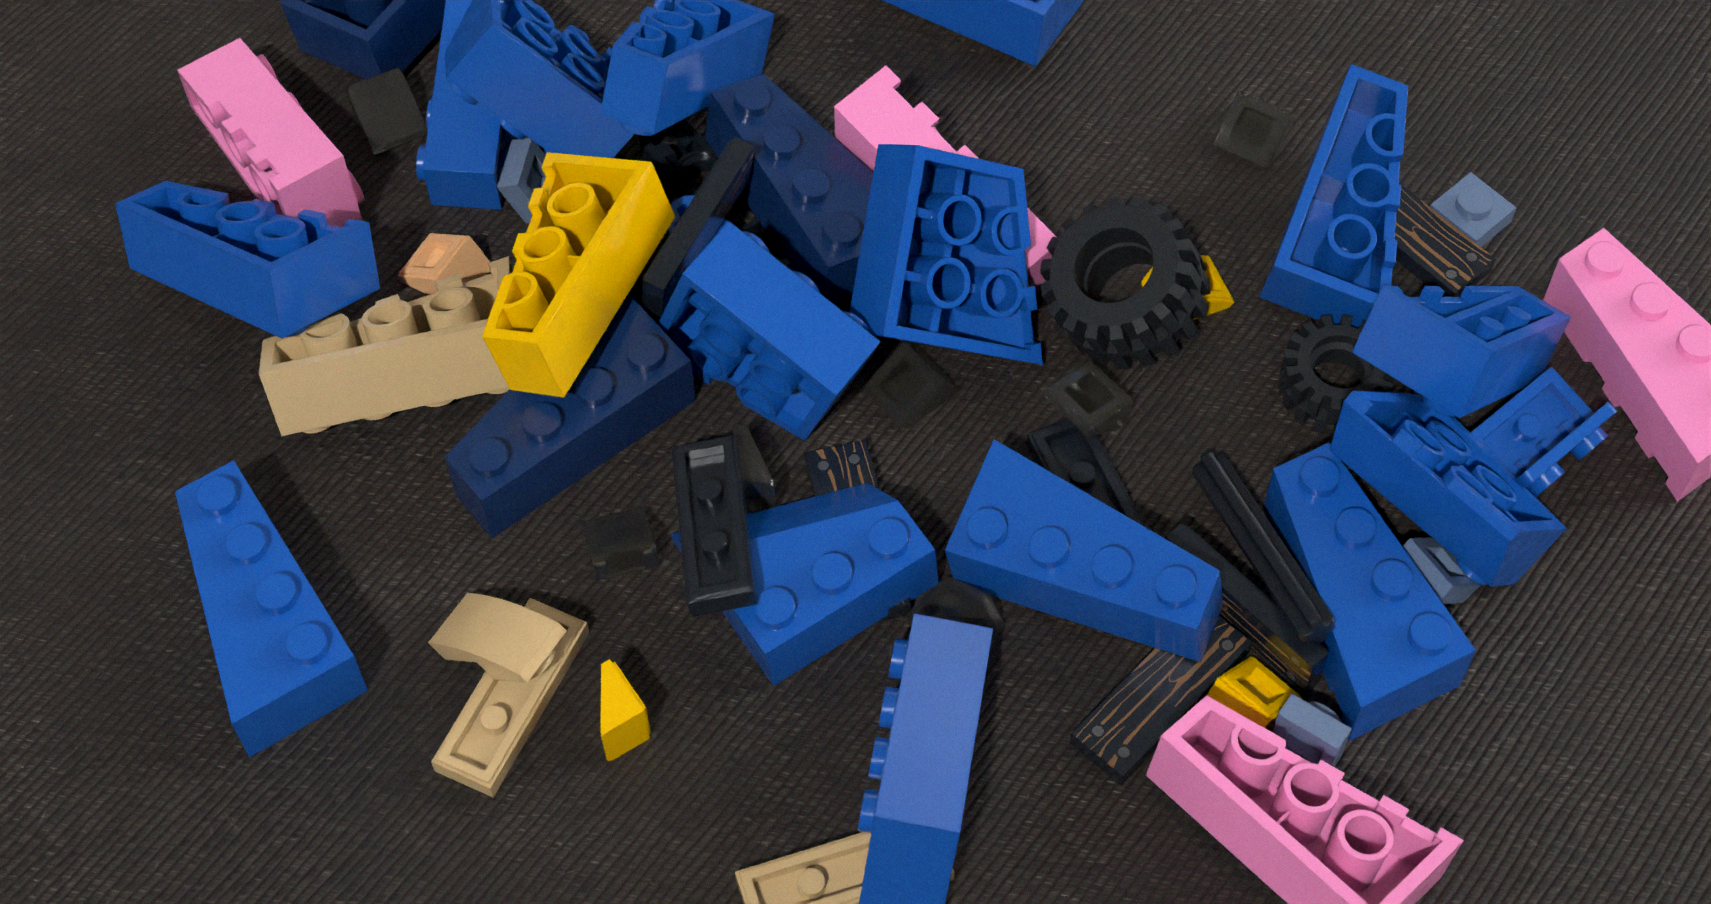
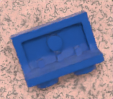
(1541, 429)

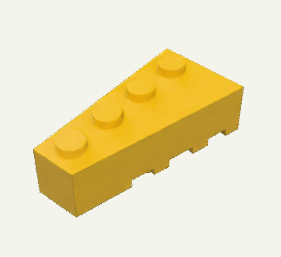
(574, 267)

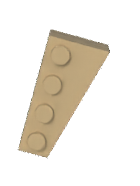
(386, 360)

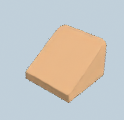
(442, 257)

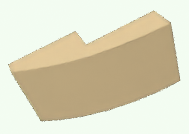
(499, 636)

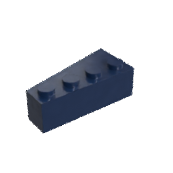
(364, 34)
(800, 183)
(545, 443)

